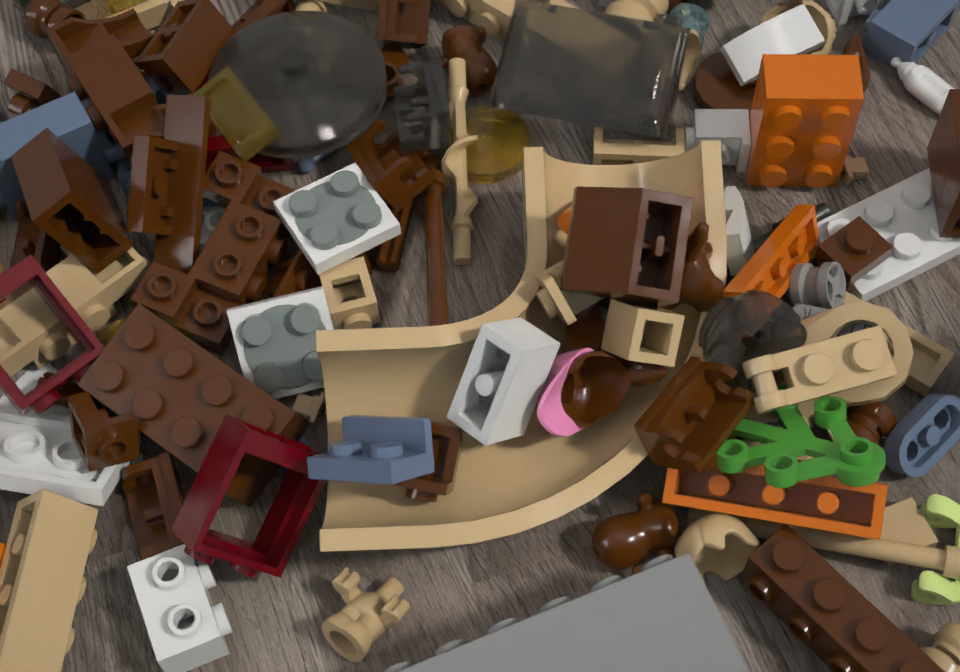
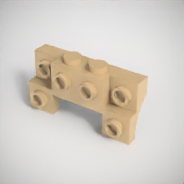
(33, 331)

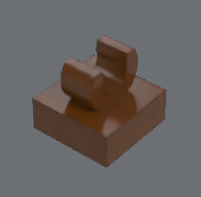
(30, 92)

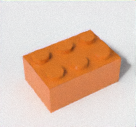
(803, 119)

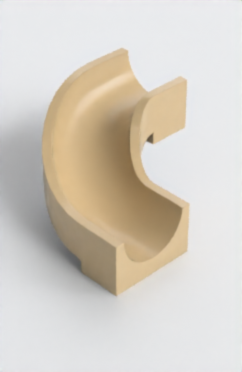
(418, 370)

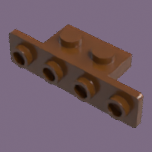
(170, 182)

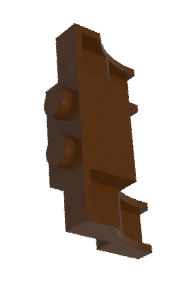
(105, 75)
(232, 262)

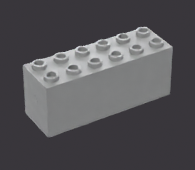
(630, 624)

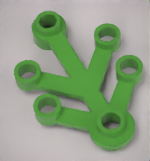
(849, 457)

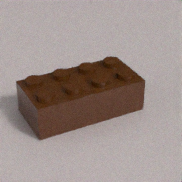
(183, 396)

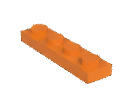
(773, 262)

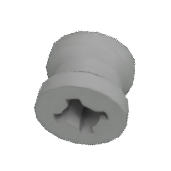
(818, 285)

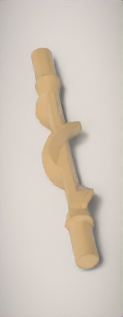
(455, 163)

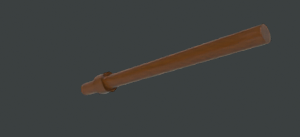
(435, 243)

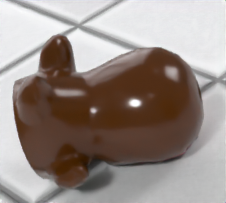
(467, 44)
(631, 536)

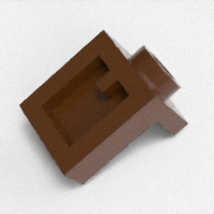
(100, 438)

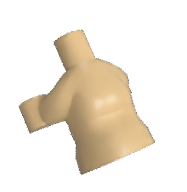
(363, 616)

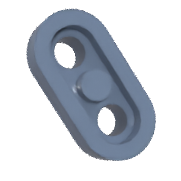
(924, 435)

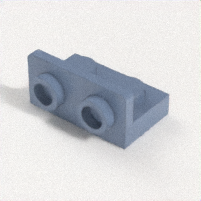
(377, 451)

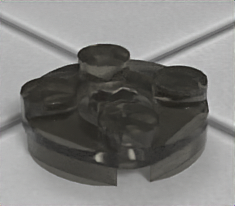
(746, 314)

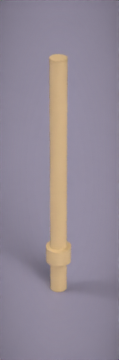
(887, 550)

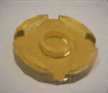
(499, 143)

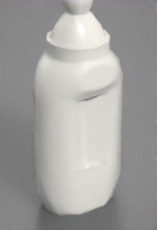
(923, 84)

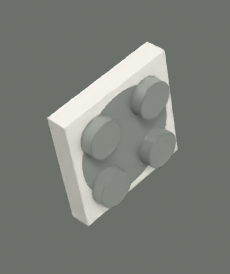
(337, 218)
(279, 341)

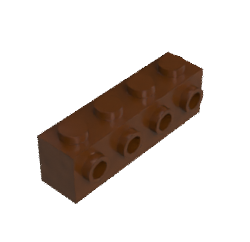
(827, 610)

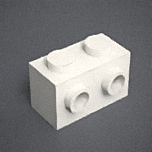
(502, 380)
(179, 610)

